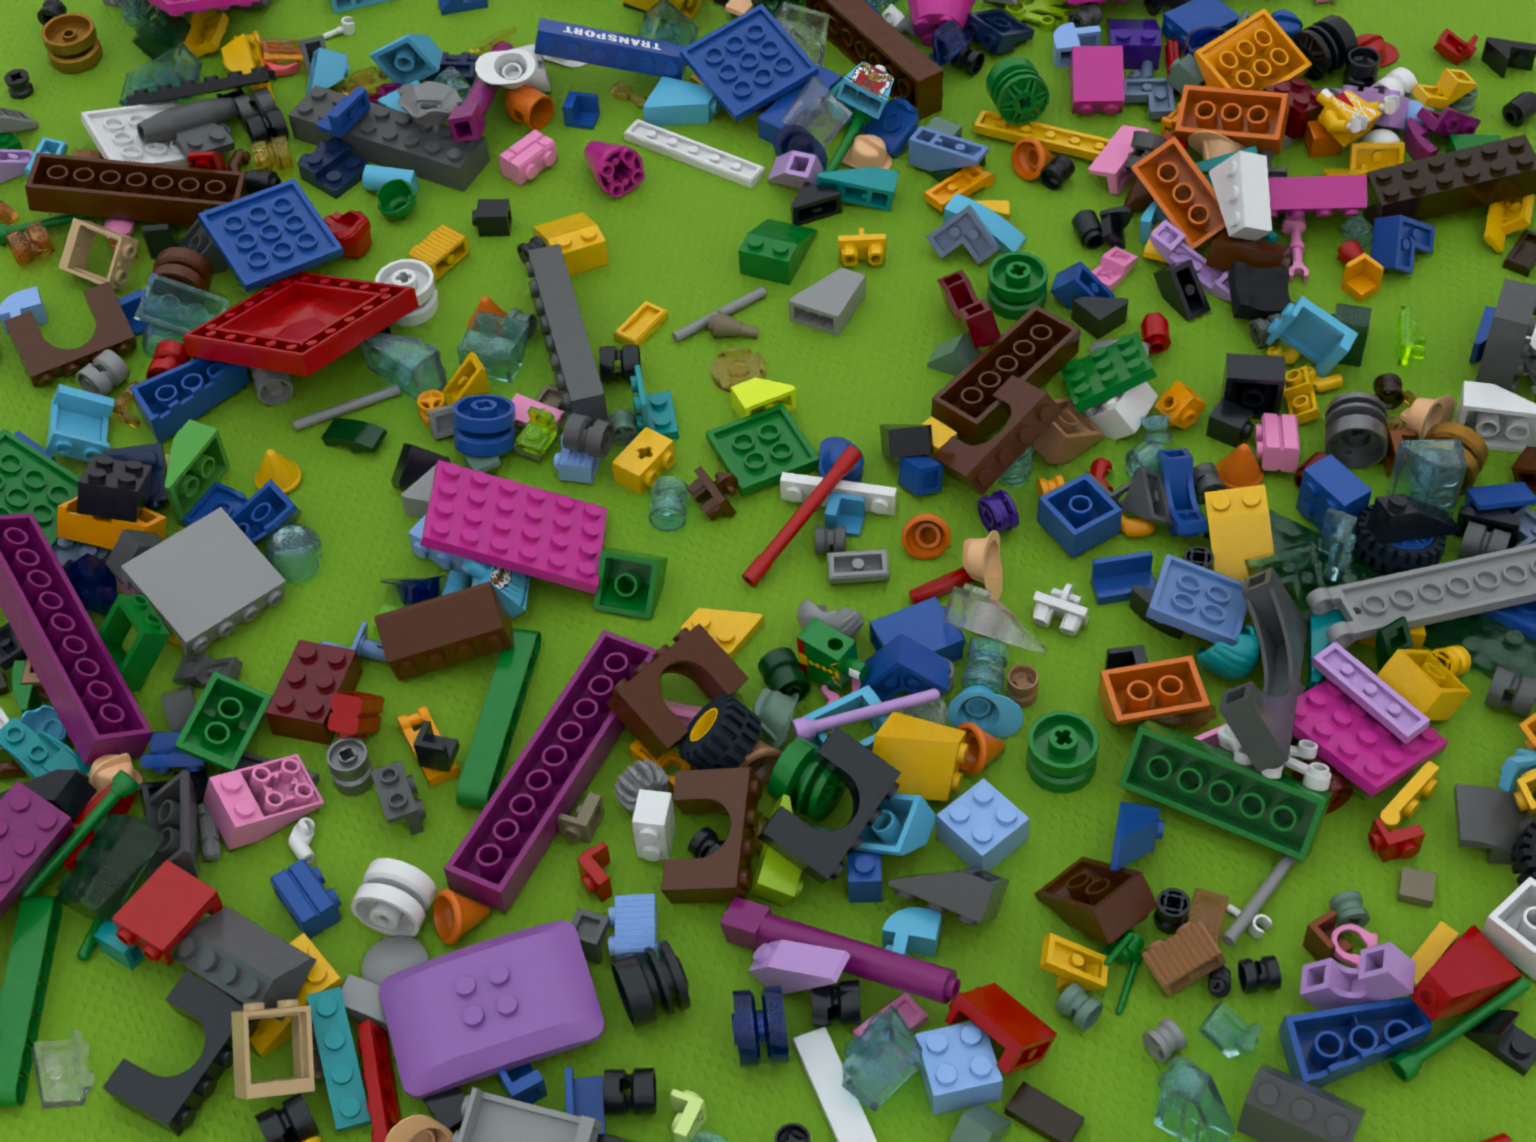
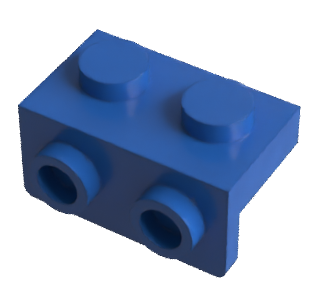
(164, 756)

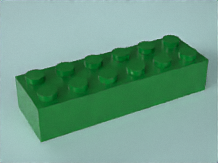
(1223, 792)

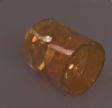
(30, 243)

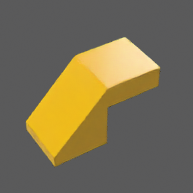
(1449, 88)

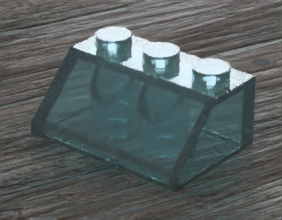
(668, 24)
(177, 305)
(1429, 472)

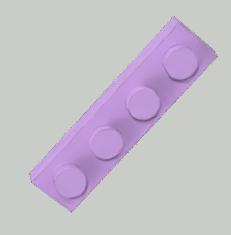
(1370, 692)

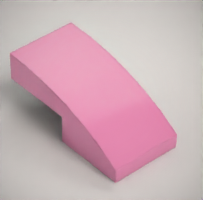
(1114, 267)

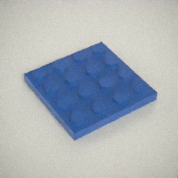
(749, 62)
(270, 235)

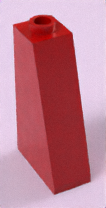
(1464, 977)

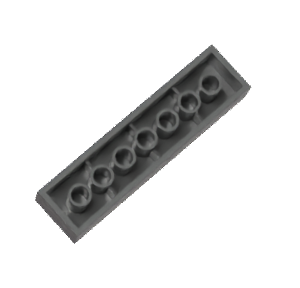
(395, 140)
(565, 334)

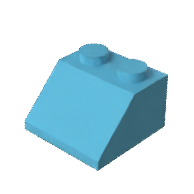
(408, 58)
(901, 826)

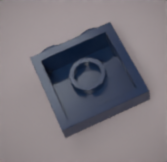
(997, 30)
(332, 167)
(151, 455)

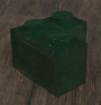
(160, 32)
(1358, 320)
(1295, 567)

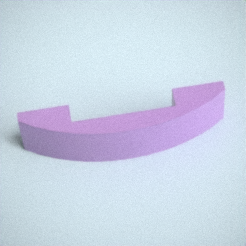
(1170, 245)

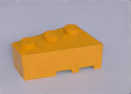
(100, 530)

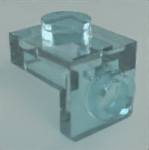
(1229, 1031)

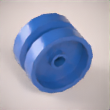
(484, 425)

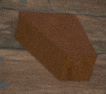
(1258, 253)

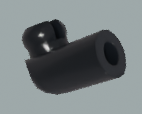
(1220, 982)

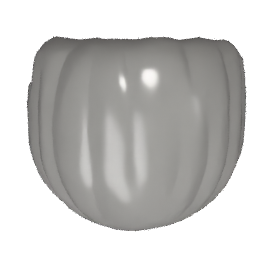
(845, 620)

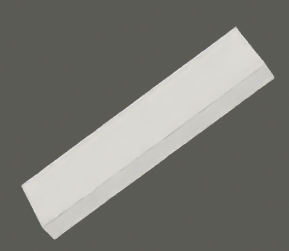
(826, 1077)

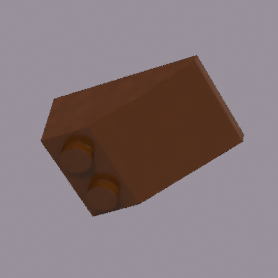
(1099, 899)

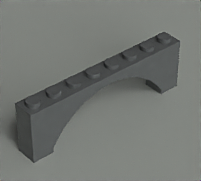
(1266, 717)

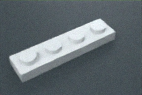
(877, 498)

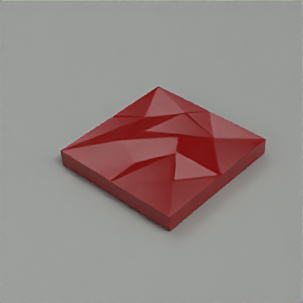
(300, 323)

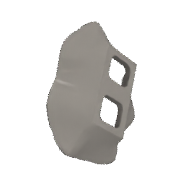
(431, 95)

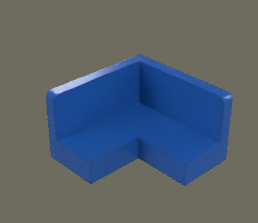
(1397, 240)
(907, 668)

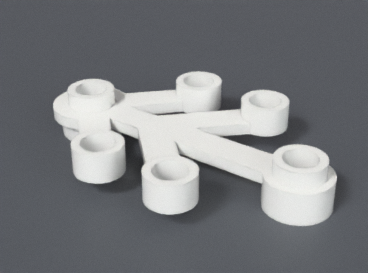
(1315, 775)

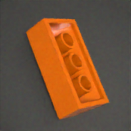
(1181, 193)

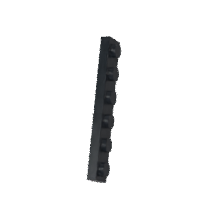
(210, 85)

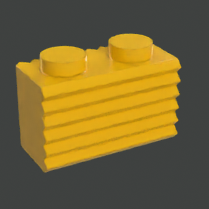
(441, 250)

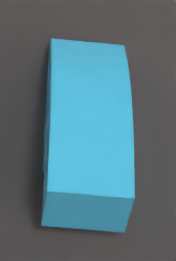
(1004, 233)

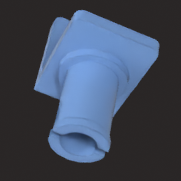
(364, 646)

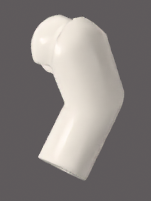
(301, 838)

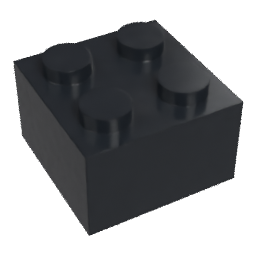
(1254, 382)
(114, 488)

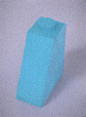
(679, 104)

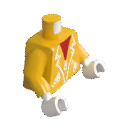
(1349, 116)

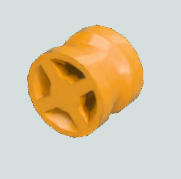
(429, 400)
(1045, 486)

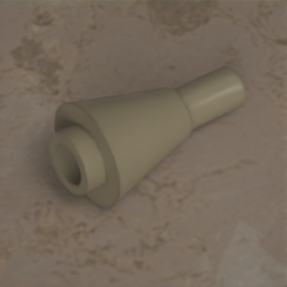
(724, 325)

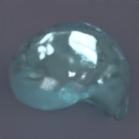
(294, 552)

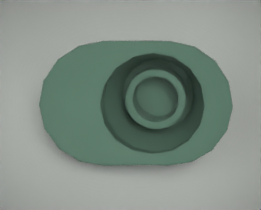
(776, 713)

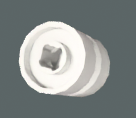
(1399, 80)

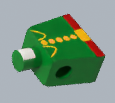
(829, 656)

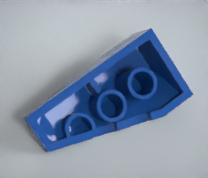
(265, 513)

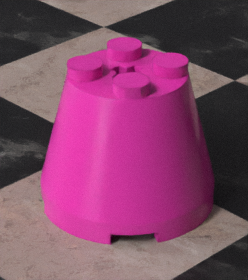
(931, 14)

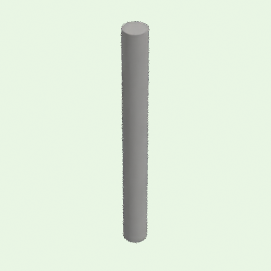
(728, 309)
(346, 407)
(1258, 900)

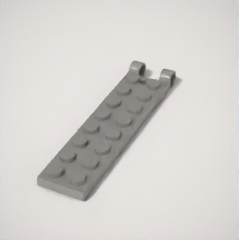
(1429, 593)

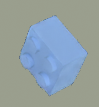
(982, 826)
(959, 1068)

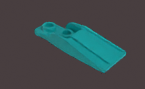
(38, 752)

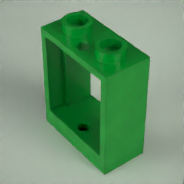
(149, 643)

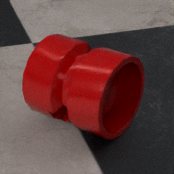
(166, 357)

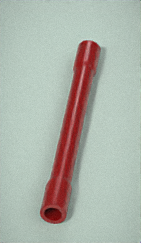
(764, 562)

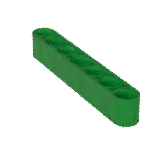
(498, 720)
(25, 992)

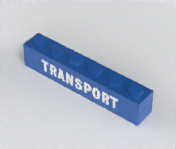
(609, 49)

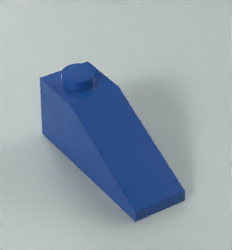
(1135, 833)

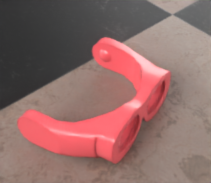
(281, 70)

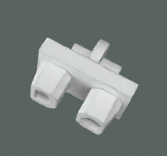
(1063, 605)

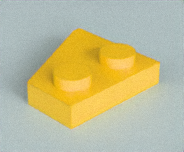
(726, 627)

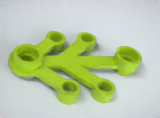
(1027, 12)

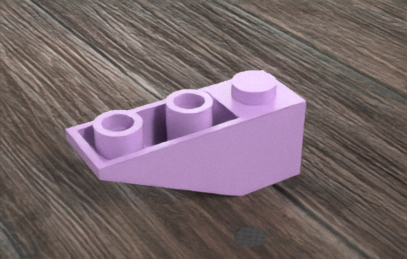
(1369, 94)

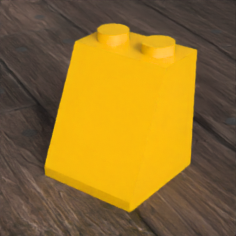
(924, 755)

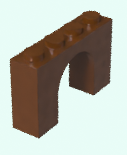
(47, 362)
(982, 464)
(640, 701)
(727, 870)

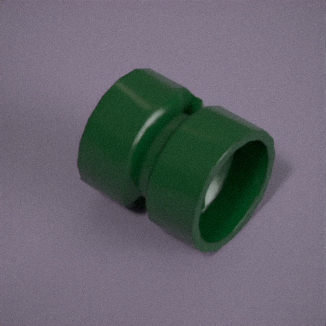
(783, 673)

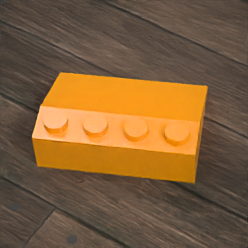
(1251, 56)

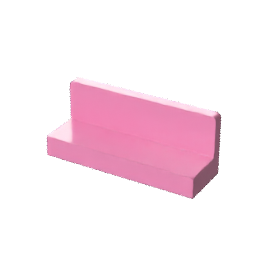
(1113, 159)

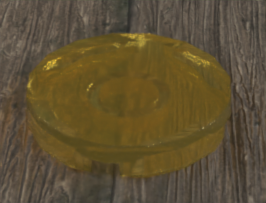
(366, 78)
(736, 366)

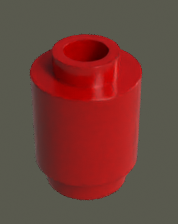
(1156, 332)

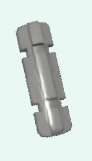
(208, 834)

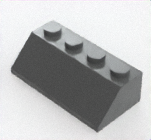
(244, 959)

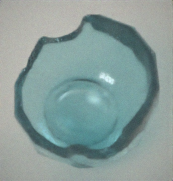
(154, 335)

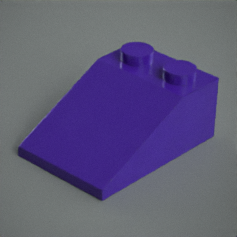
(1139, 40)

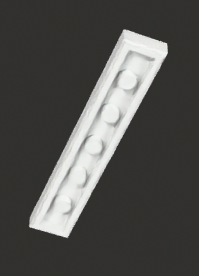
(694, 153)

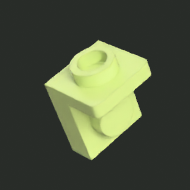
(690, 1114)

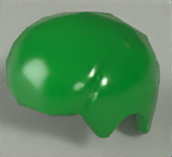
(396, 199)

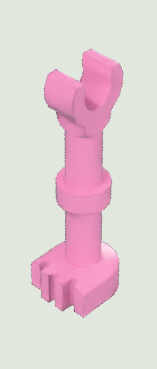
(1295, 228)

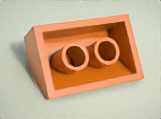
(1152, 690)

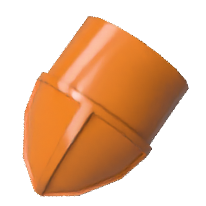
(529, 106)

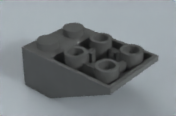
(968, 892)

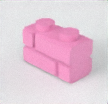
(528, 157)
(1277, 442)

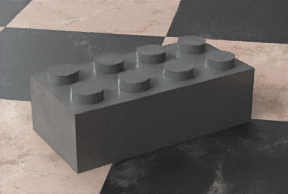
(1508, 335)

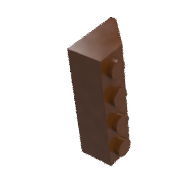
(445, 631)

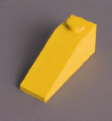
(243, 55)

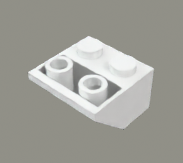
(1123, 413)

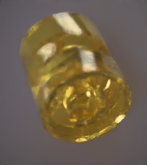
(272, 154)

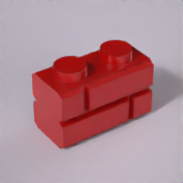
(355, 714)

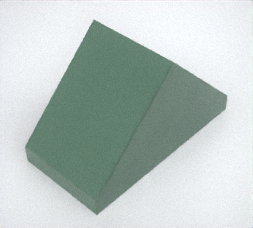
(953, 355)
(980, 1125)

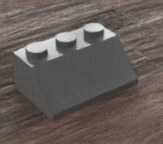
(175, 816)
(1295, 1111)

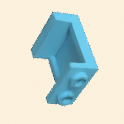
(1312, 334)
(78, 423)

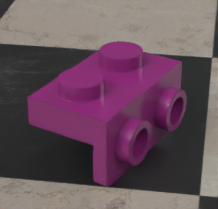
(1448, 122)

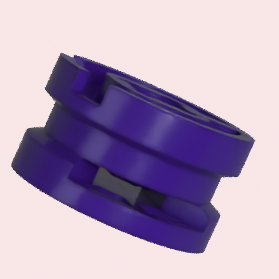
(998, 513)

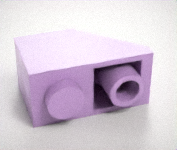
(795, 169)

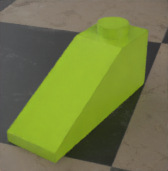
(774, 875)

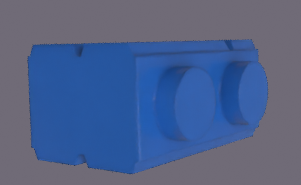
(306, 898)

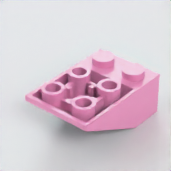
(260, 799)

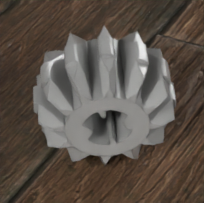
(641, 775)

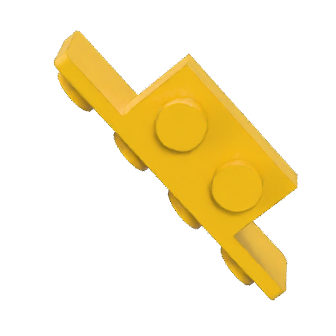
(205, 32)
(1370, 157)
(1507, 218)

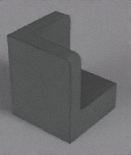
(591, 932)

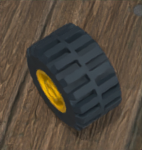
(720, 735)

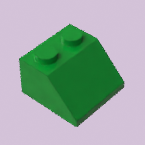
(629, 582)

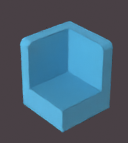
(845, 511)

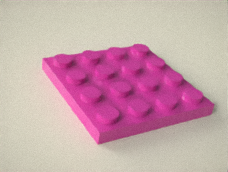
(1358, 742)

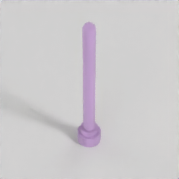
(808, 728)

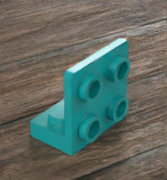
(655, 408)

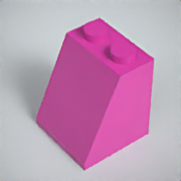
(1096, 79)

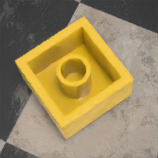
(1424, 683)

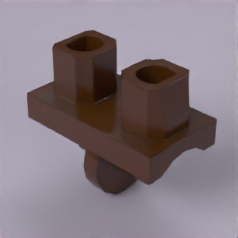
(723, 485)

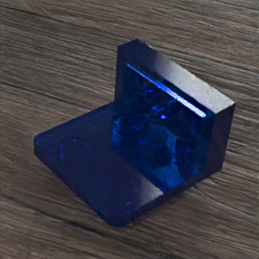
(93, 583)

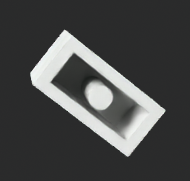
(654, 825)

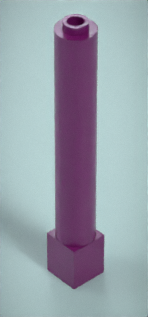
(468, 119)
(754, 924)

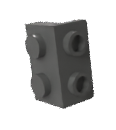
(396, 796)

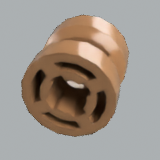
(1022, 685)

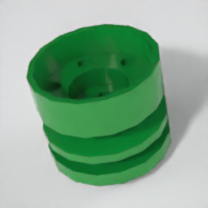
(1017, 90)
(805, 781)

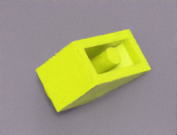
(760, 395)

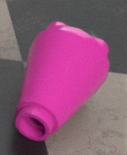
(614, 167)

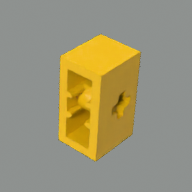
(643, 460)

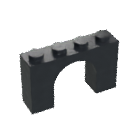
(869, 782)
(175, 1099)

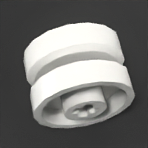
(421, 278)
(393, 897)

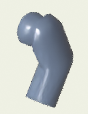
(1146, 71)

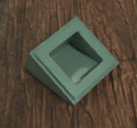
(481, 463)

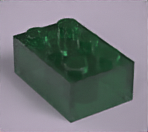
(109, 866)

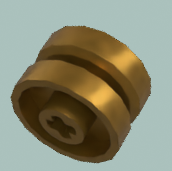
(71, 42)
(1473, 446)

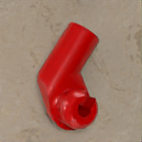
(1099, 470)

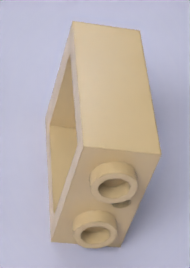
(75, 259)
(301, 1048)

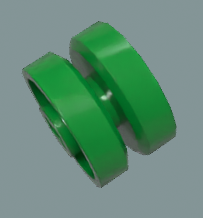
(1016, 284)
(1062, 752)

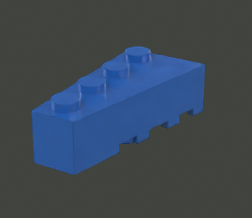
(185, 393)
(1350, 1038)

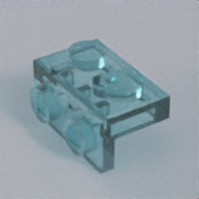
(1337, 541)

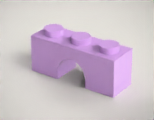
(1381, 975)

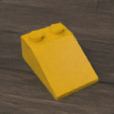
(579, 239)
(1238, 528)
(272, 1032)

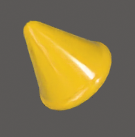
(280, 470)

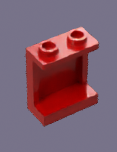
(164, 912)
(1007, 1022)

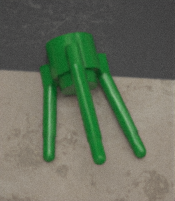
(1125, 951)

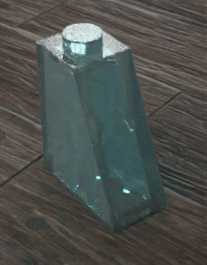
(1192, 1106)

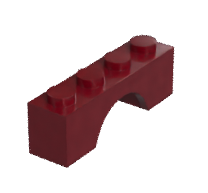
(972, 315)

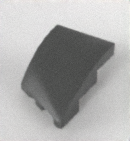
(1488, 821)

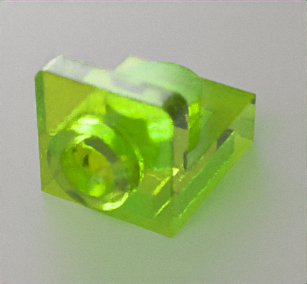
(538, 432)

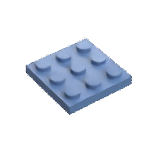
(1198, 601)

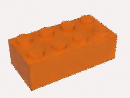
(1238, 114)

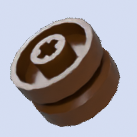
(185, 267)

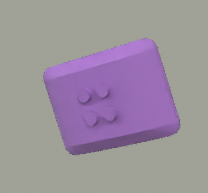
(490, 1008)

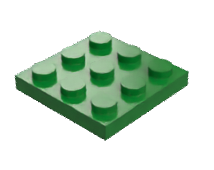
(1107, 372)
(762, 448)

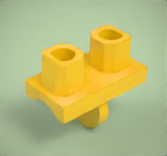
(862, 247)

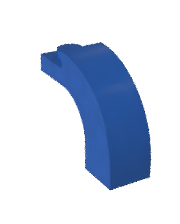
(1178, 480)

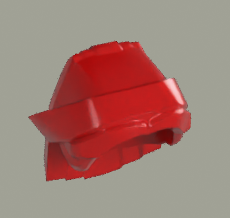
(351, 231)

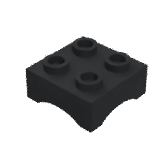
(1258, 291)

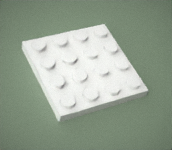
(117, 135)

